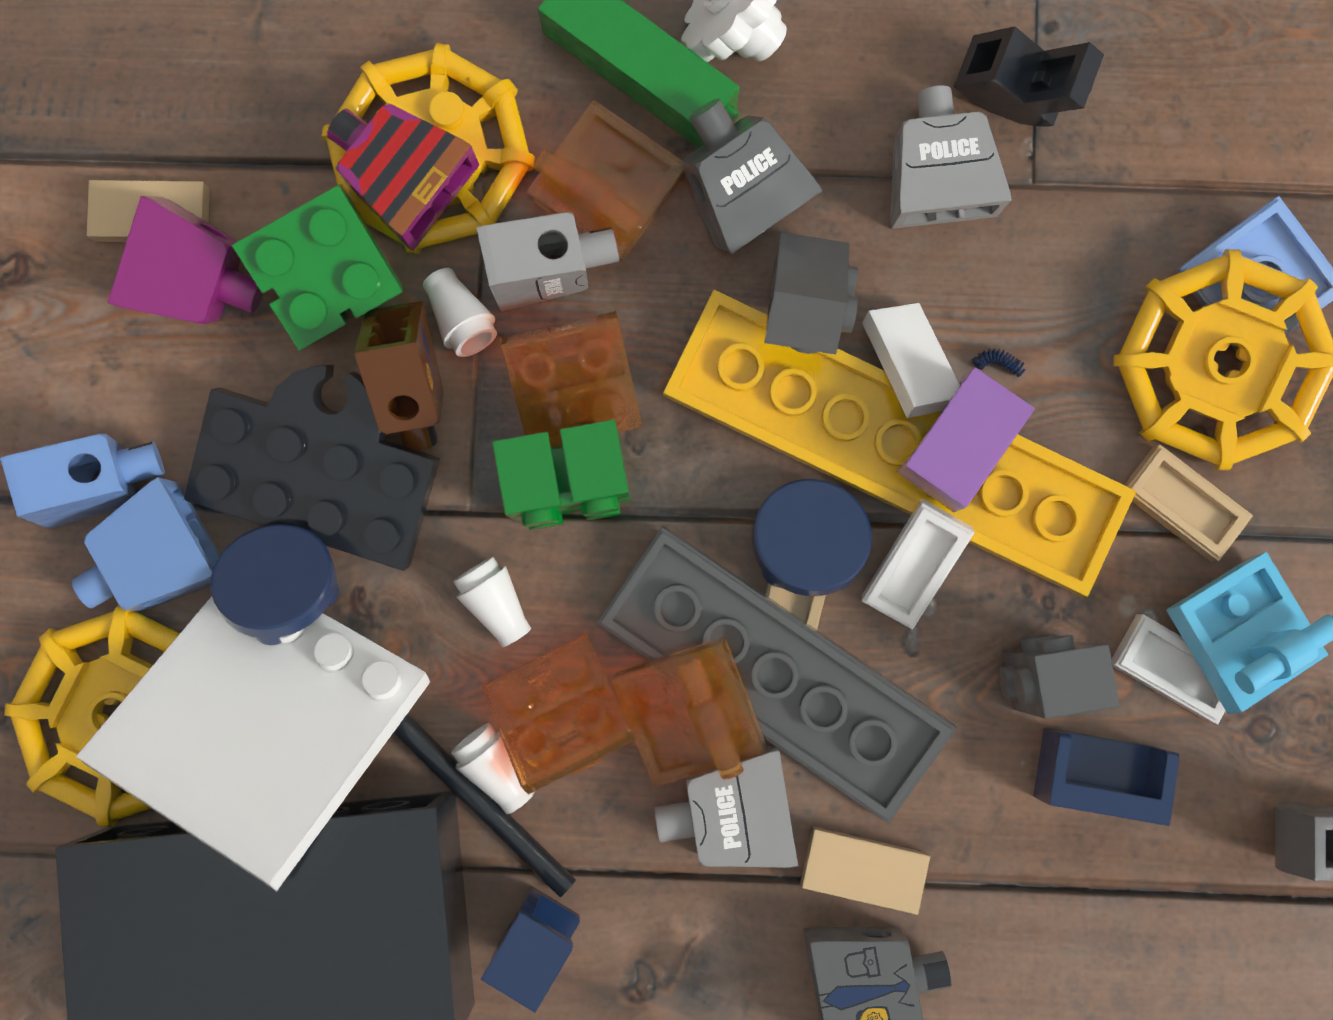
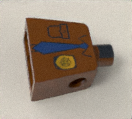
(401, 373)

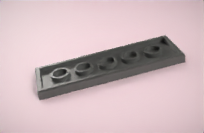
(801, 685)

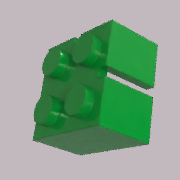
(319, 266)
(549, 482)

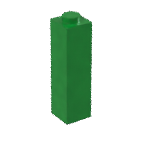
(639, 60)

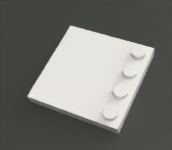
(255, 737)

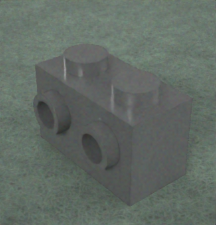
(811, 294)
(1058, 677)

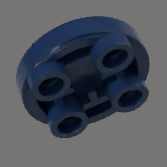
(811, 537)
(274, 582)

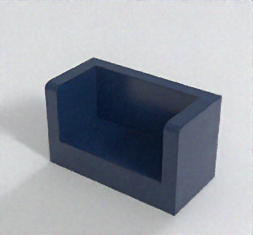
(1106, 776)
(532, 950)

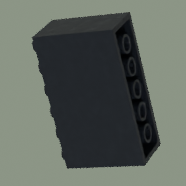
(353, 932)

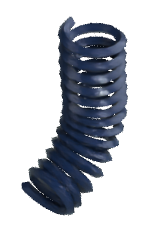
(994, 357)

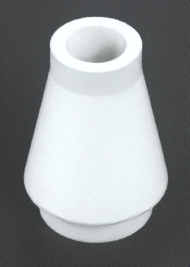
(460, 316)
(492, 599)
(488, 766)

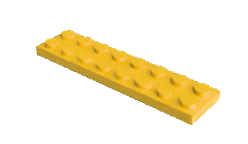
(851, 426)

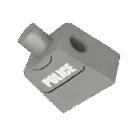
(945, 166)
(519, 255)
(736, 818)

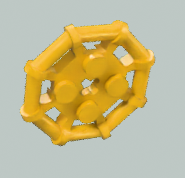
(456, 117)
(1212, 328)
(79, 706)

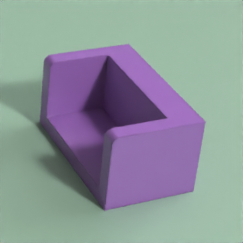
(966, 440)

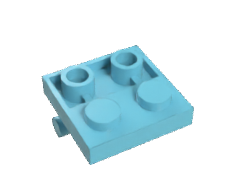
(1249, 633)

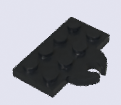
(313, 468)

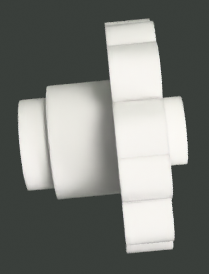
(729, 26)

